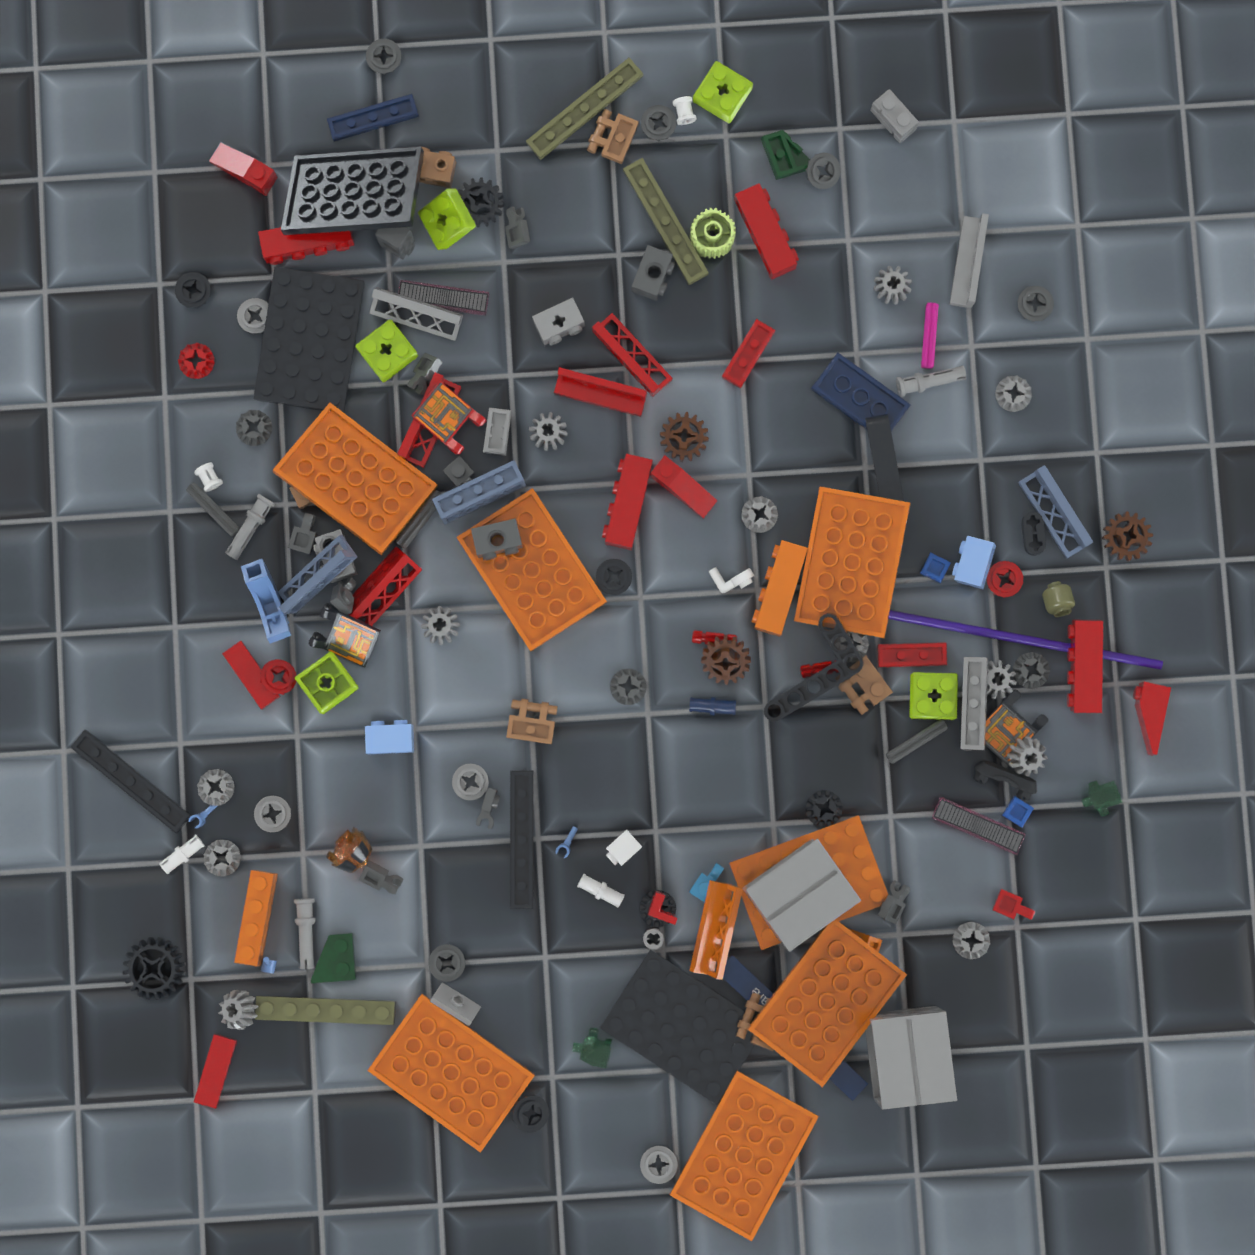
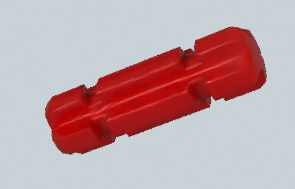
(699, 636)
(807, 670)

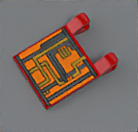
(444, 415)

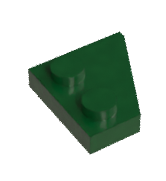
(784, 155)
(336, 960)

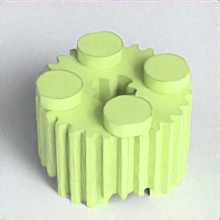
(712, 245)

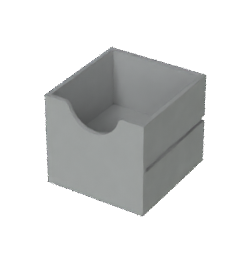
(801, 894)
(910, 1058)

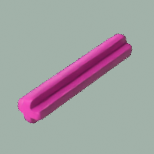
(929, 336)

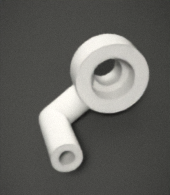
(742, 579)

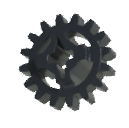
(483, 193)

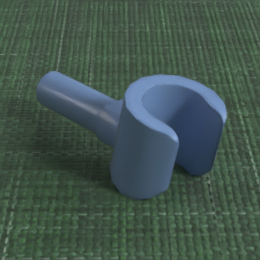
(202, 816)
(567, 842)
(268, 965)

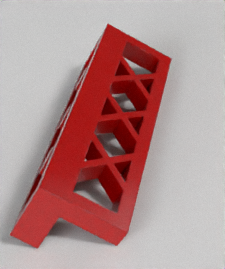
(625, 358)
(600, 392)
(415, 428)
(376, 583)
(655, 909)

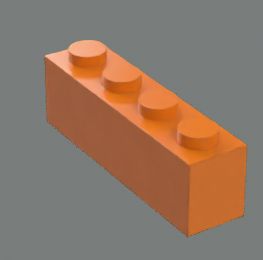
(780, 588)
(256, 918)

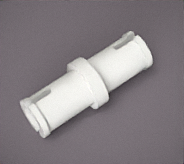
(181, 854)
(600, 890)

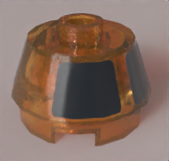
(350, 851)

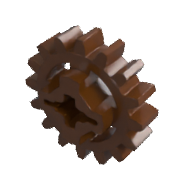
(694, 437)
(1137, 539)
(716, 659)

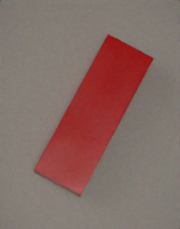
(748, 353)
(912, 655)
(249, 674)
(215, 1071)

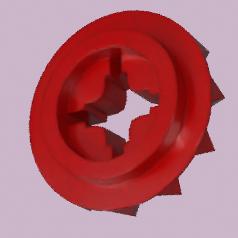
(203, 368)
(1015, 577)
(277, 667)

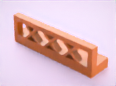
(714, 929)

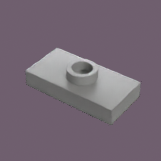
(497, 431)
(455, 1004)

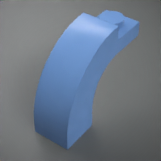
(267, 600)

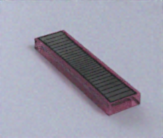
(447, 297)
(978, 826)

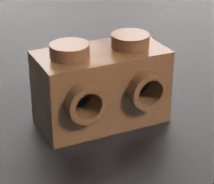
(437, 168)

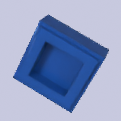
(935, 567)
(1017, 811)

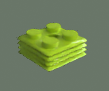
(728, 104)
(446, 231)
(386, 336)
(312, 680)
(923, 684)

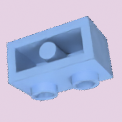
(974, 562)
(389, 738)

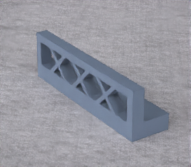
(479, 492)
(1062, 506)
(320, 578)

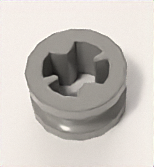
(654, 931)

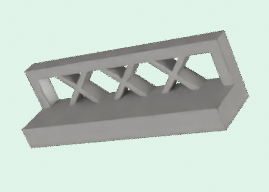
(968, 261)
(418, 306)
(974, 703)

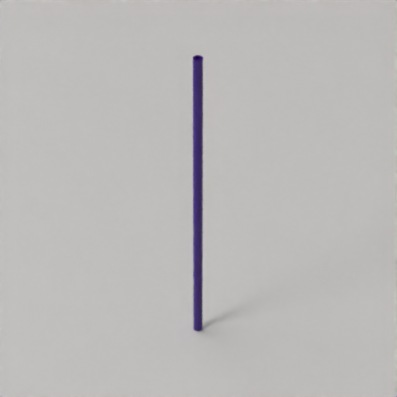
(1017, 638)

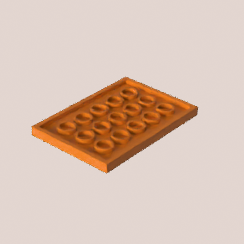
(355, 478)
(852, 561)
(542, 584)
(847, 847)
(827, 1002)
(451, 1073)
(744, 1155)

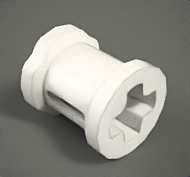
(684, 110)
(213, 482)

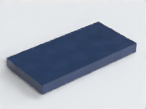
(858, 393)

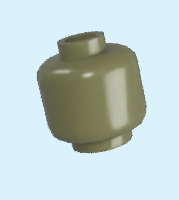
(1058, 599)

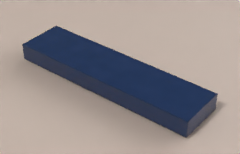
(372, 117)

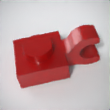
(1009, 905)

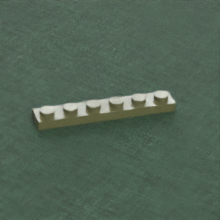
(584, 108)
(665, 221)
(325, 1010)

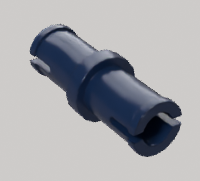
(712, 706)

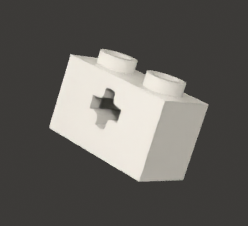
(623, 848)

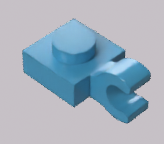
(700, 887)

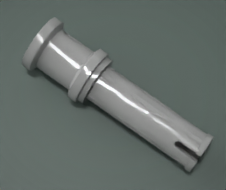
(921, 382)
(254, 519)
(304, 921)

